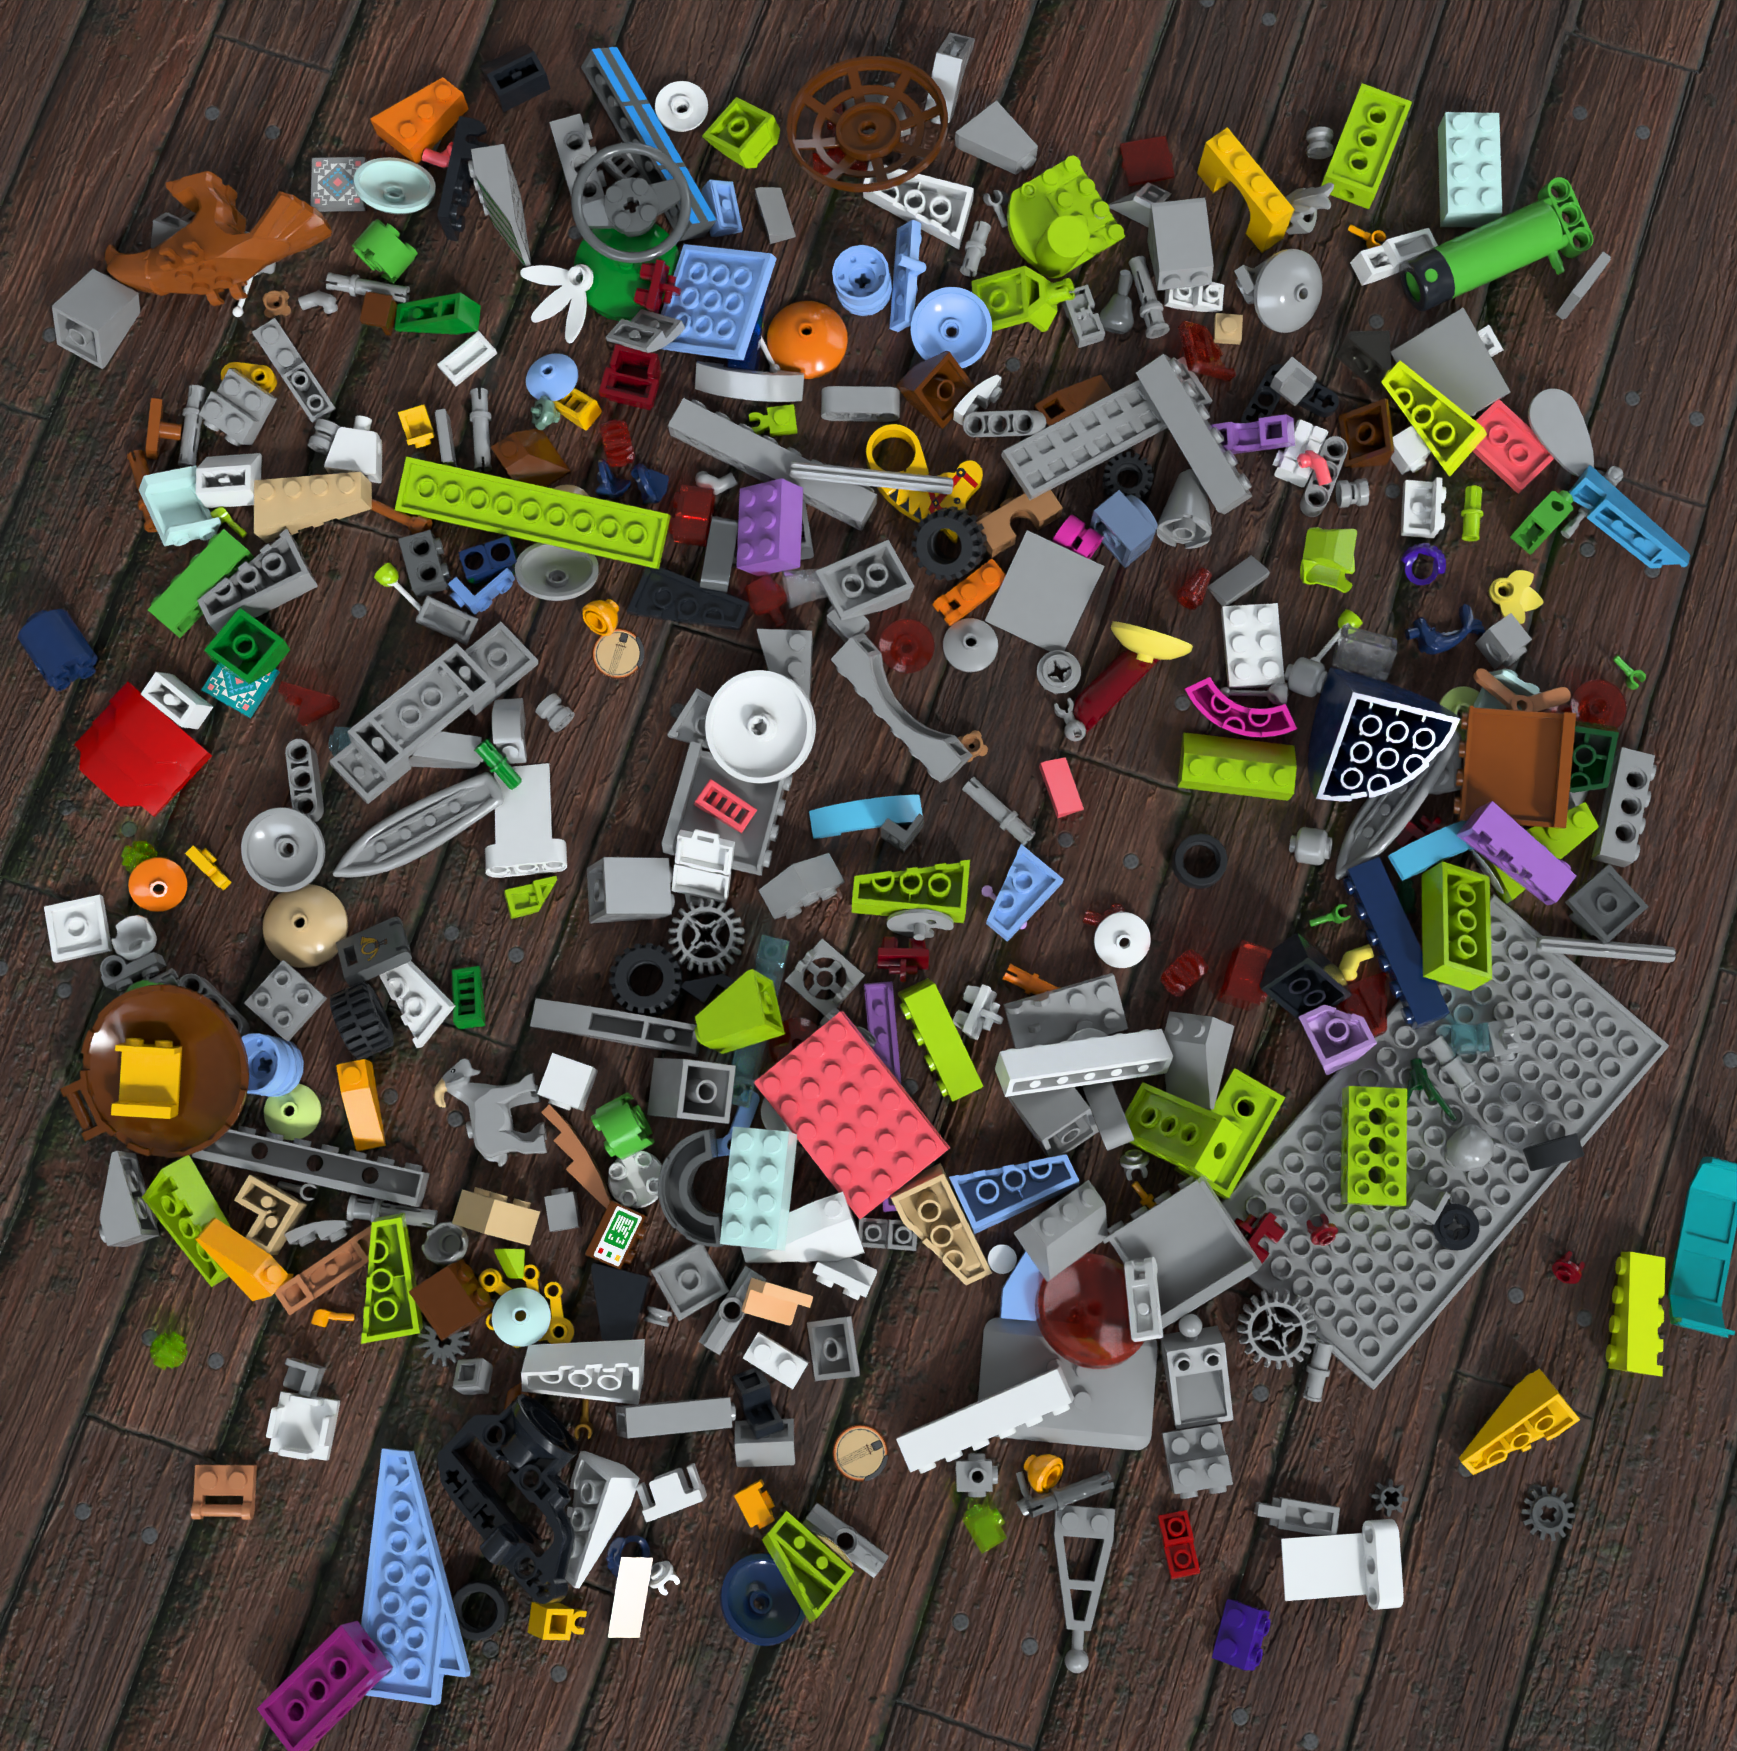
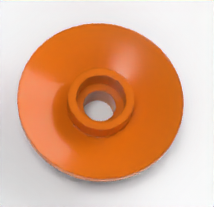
(153, 872)

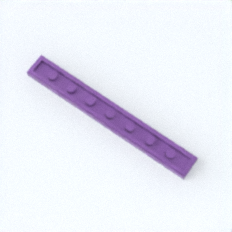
(882, 1026)

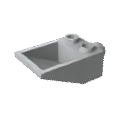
(1196, 1374)

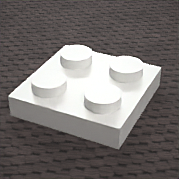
(77, 928)

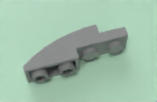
(293, 370)

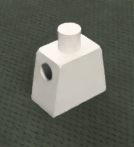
(356, 451)

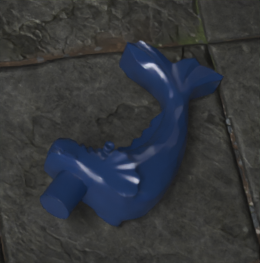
(1436, 642)

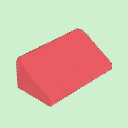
(1061, 787)

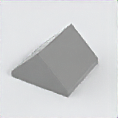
(833, 1348)

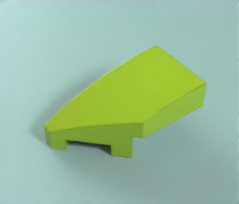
(528, 898)

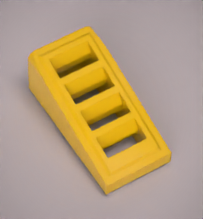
(584, 414)

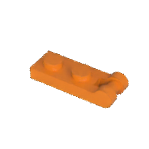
(970, 592)

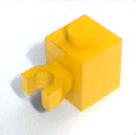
(554, 1621)

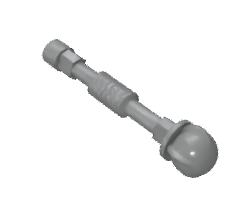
(1614, 476)

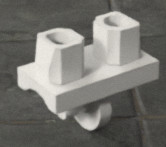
(982, 1013)

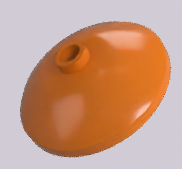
(812, 353)

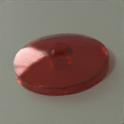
(1087, 1313)

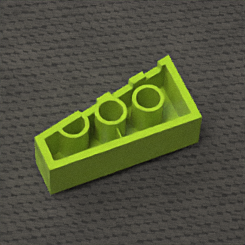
(930, 888)

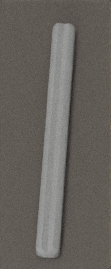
(871, 477)

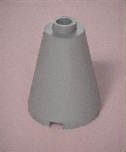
(1186, 513)

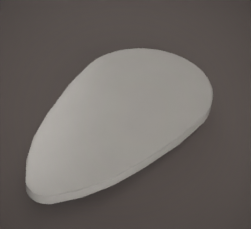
(1561, 430)

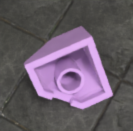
(1337, 1036)

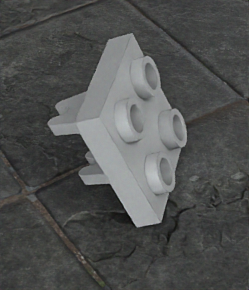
(285, 1000)

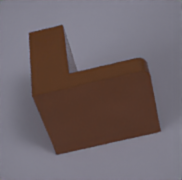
(379, 311)

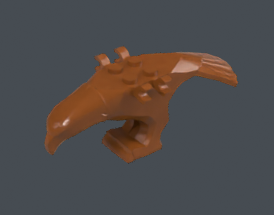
(213, 247)

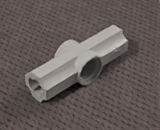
(721, 1326)
(861, 1552)

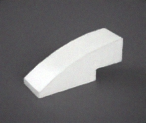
(1386, 259)

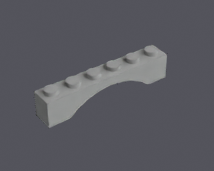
(864, 668)

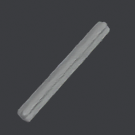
(1609, 950)

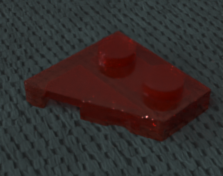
(1369, 1001)

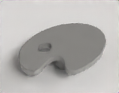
(917, 923)

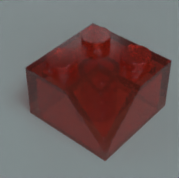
(1244, 976)

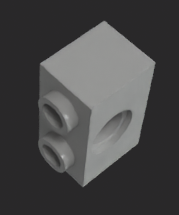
(1504, 642)

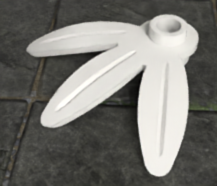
(571, 288)

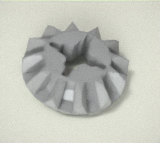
(1064, 661)

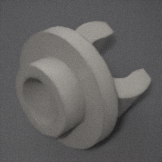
(1134, 1160)

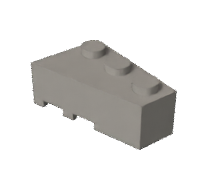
(789, 654)

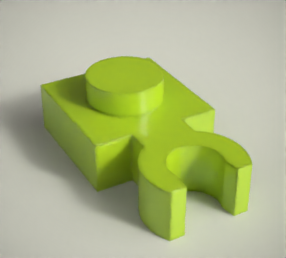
(779, 421)

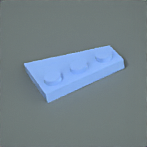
(1022, 894)

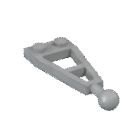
(1085, 1523)

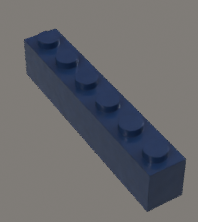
(1395, 942)

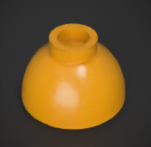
(601, 616)
(1043, 1472)

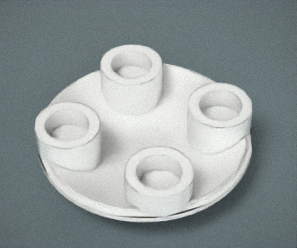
(635, 1179)

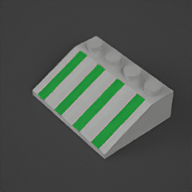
(501, 197)

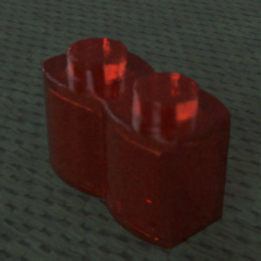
(693, 515)

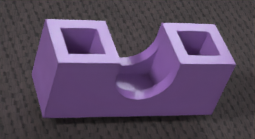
(1264, 434)

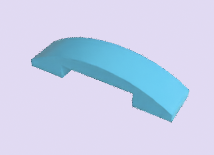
(864, 814)
(1428, 851)

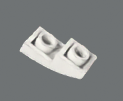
(1202, 298)
(982, 394)

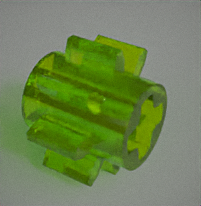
(136, 854)
(168, 1350)

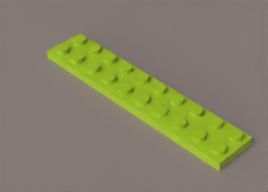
(532, 512)

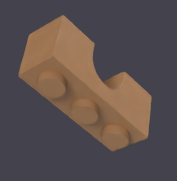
(997, 526)

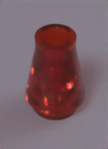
(1194, 590)

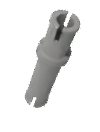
(355, 285)
(481, 419)
(192, 426)
(1007, 819)

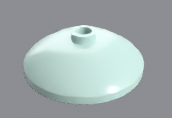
(394, 185)

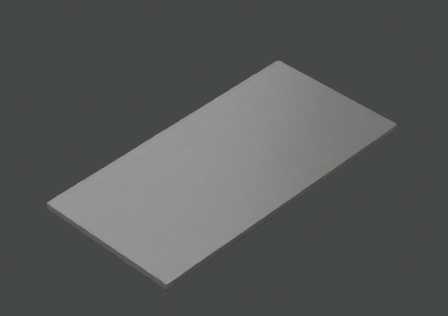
(1385, 1268)

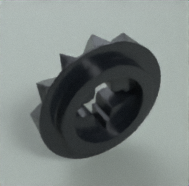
(1464, 1237)

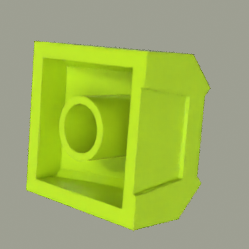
(743, 133)

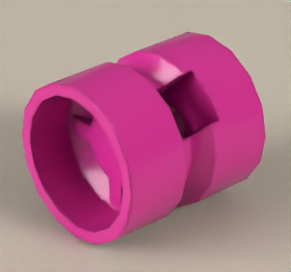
(1073, 530)

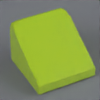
(512, 1262)

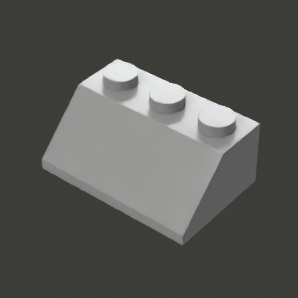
(1065, 1230)

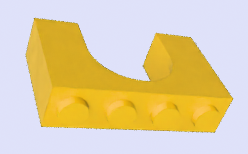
(1227, 161)

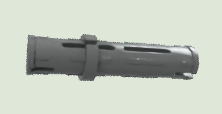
(1068, 1494)

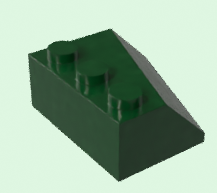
(1592, 756)

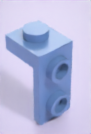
(483, 599)

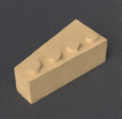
(307, 502)

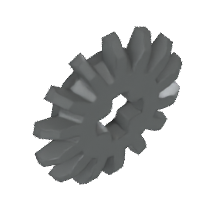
(447, 1351)
(1560, 1514)

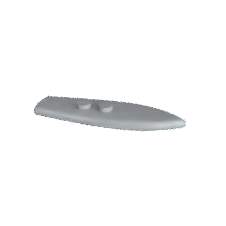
(1386, 815)
(420, 827)

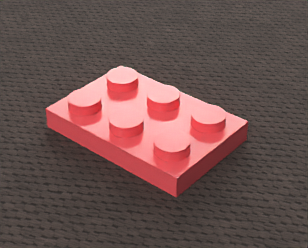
(1511, 447)

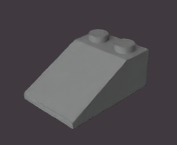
(866, 582)
(1198, 1058)
(123, 1212)

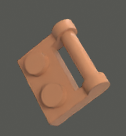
(224, 1481)

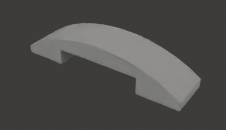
(749, 384)

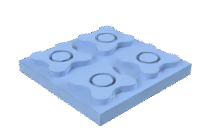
(718, 299)

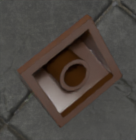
(1367, 435)

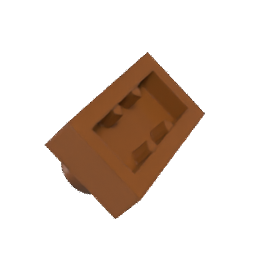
(159, 429)

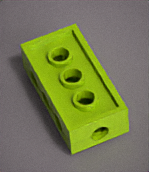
(1366, 145)
(1262, 1105)
(1210, 1138)
(1392, 1141)

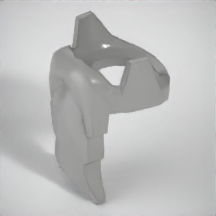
(1307, 202)

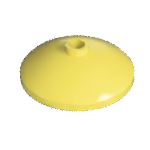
(1149, 643)

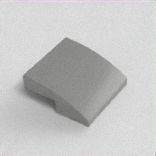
(646, 331)

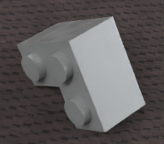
(801, 885)

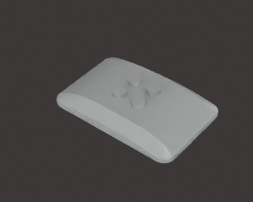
(1109, 1404)

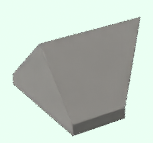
(1138, 204)

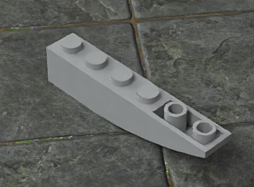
(616, 1026)

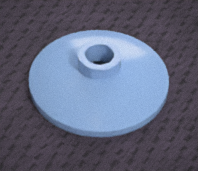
(555, 384)

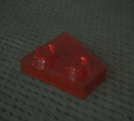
(1202, 352)

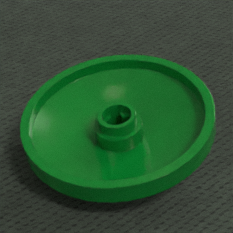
(617, 281)

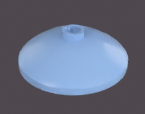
(952, 309)

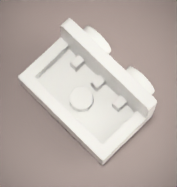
(1422, 508)
(848, 1273)

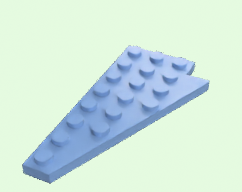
(407, 1590)

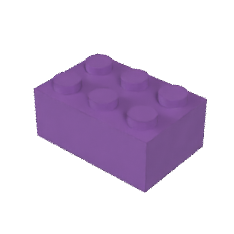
(769, 527)

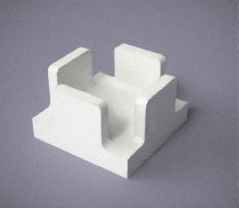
(303, 1426)
(671, 1493)

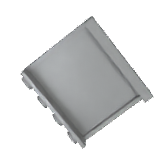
(751, 846)
(1193, 1244)

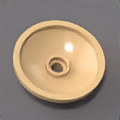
(315, 941)

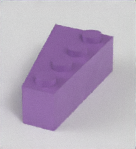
(1516, 853)

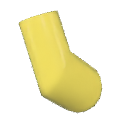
(1351, 960)

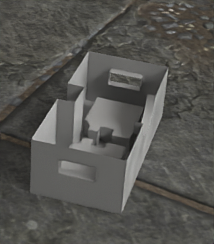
(1083, 321)

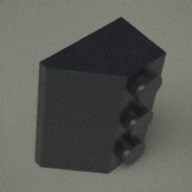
(1303, 978)

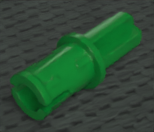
(498, 764)

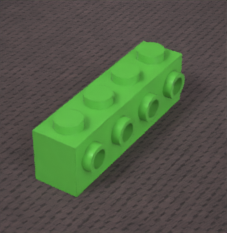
(178, 604)

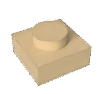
(1228, 328)

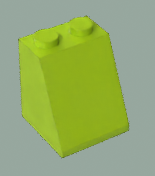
(741, 1015)

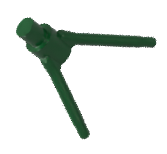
(1421, 1081)

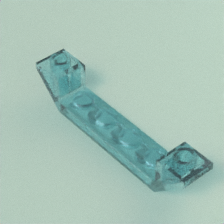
(748, 1060)

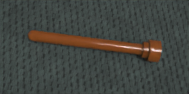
(415, 524)

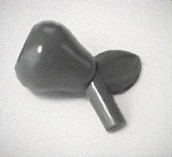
(1118, 314)

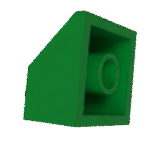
(247, 648)

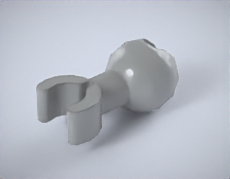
(1073, 726)

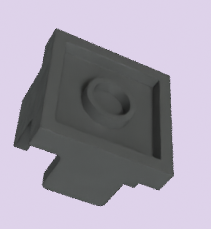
(1604, 905)

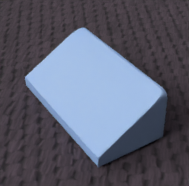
(723, 204)

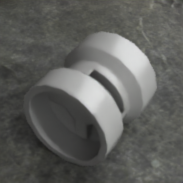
(323, 437)
(1352, 493)
(554, 712)

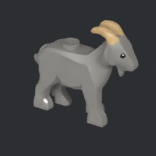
(491, 1114)

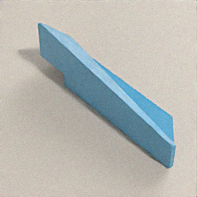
(1626, 522)

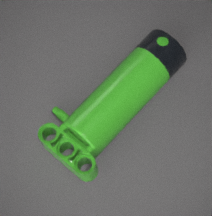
(1499, 248)

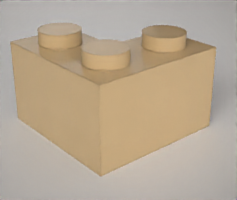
(276, 1211)
(496, 1217)

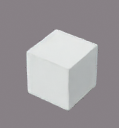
(567, 1082)

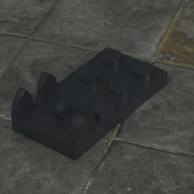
(458, 179)

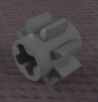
(1396, 1496)

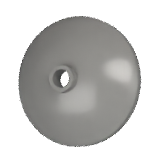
(1279, 286)
(555, 572)
(266, 851)

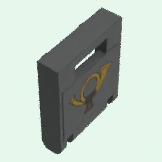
(375, 949)

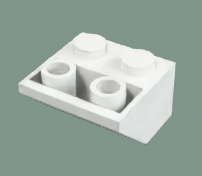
(228, 480)

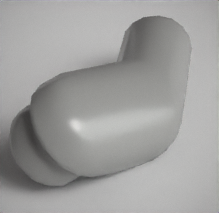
(319, 298)
(720, 485)

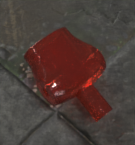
(766, 597)

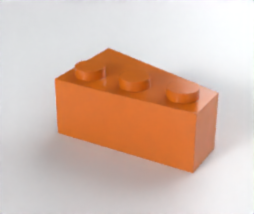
(421, 119)

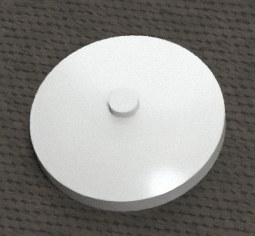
(760, 726)

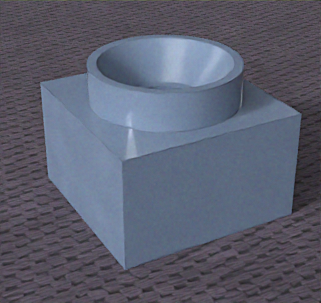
(1125, 525)

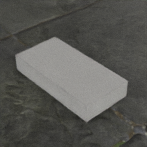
(445, 438)
(446, 620)

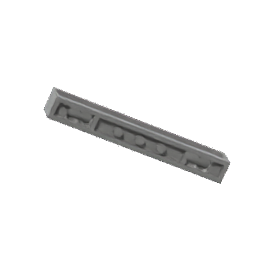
(338, 1170)

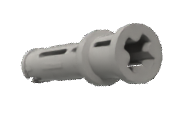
(1150, 308)
(371, 1209)

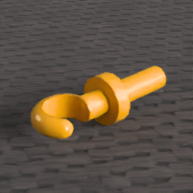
(1146, 1199)

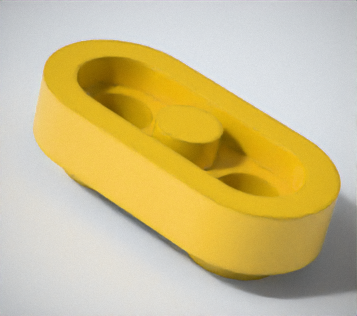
(252, 372)

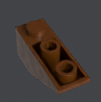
(1073, 399)

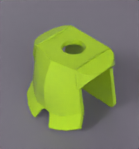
(1328, 557)

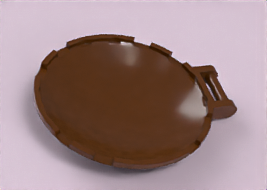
(211, 1077)

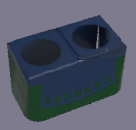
(485, 574)

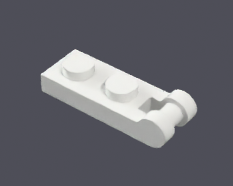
(1143, 1300)

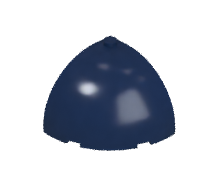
(1372, 737)

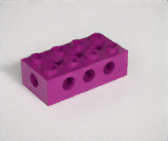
(324, 1687)

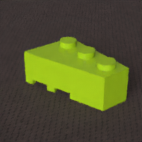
(806, 1565)

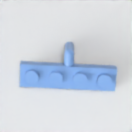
(906, 270)

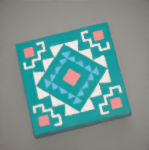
(237, 693)

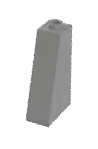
(674, 1417)

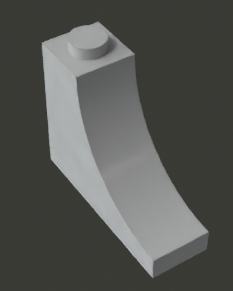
(949, 70)

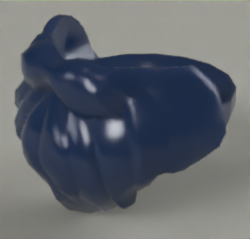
(650, 483)
(609, 485)
(614, 1552)

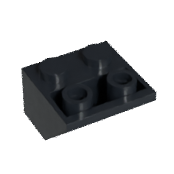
(515, 77)

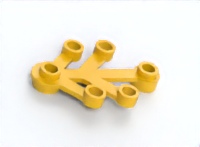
(555, 1302)

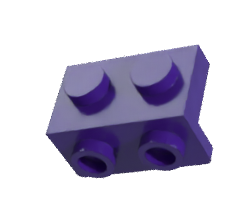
(1241, 1635)

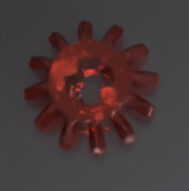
(617, 443)
(1184, 973)

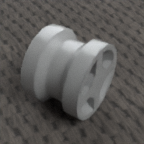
(1319, 142)

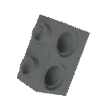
(420, 565)

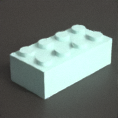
(1469, 169)
(758, 1188)

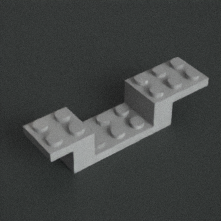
(427, 705)

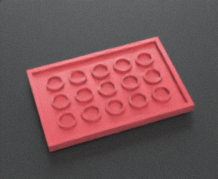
(851, 1114)

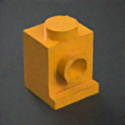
(755, 1504)

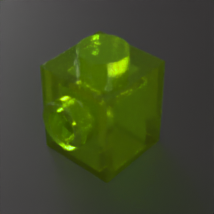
(985, 1526)

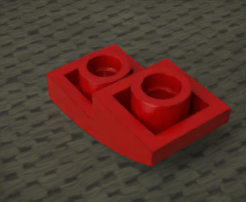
(1178, 1544)

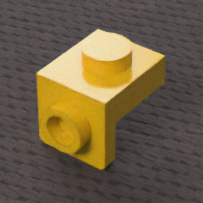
(417, 426)

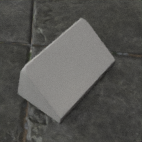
(774, 214)
(1238, 581)

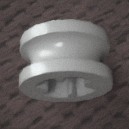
(657, 1316)

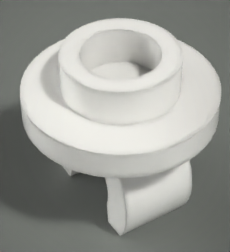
(660, 1574)

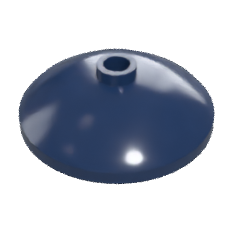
(759, 1580)

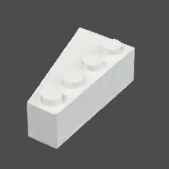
(935, 203)

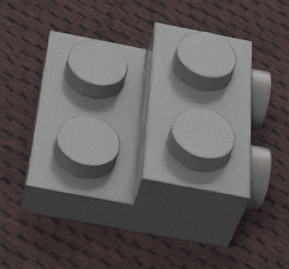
(237, 408)
(1197, 1460)

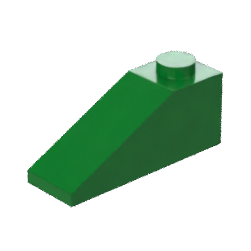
(439, 315)

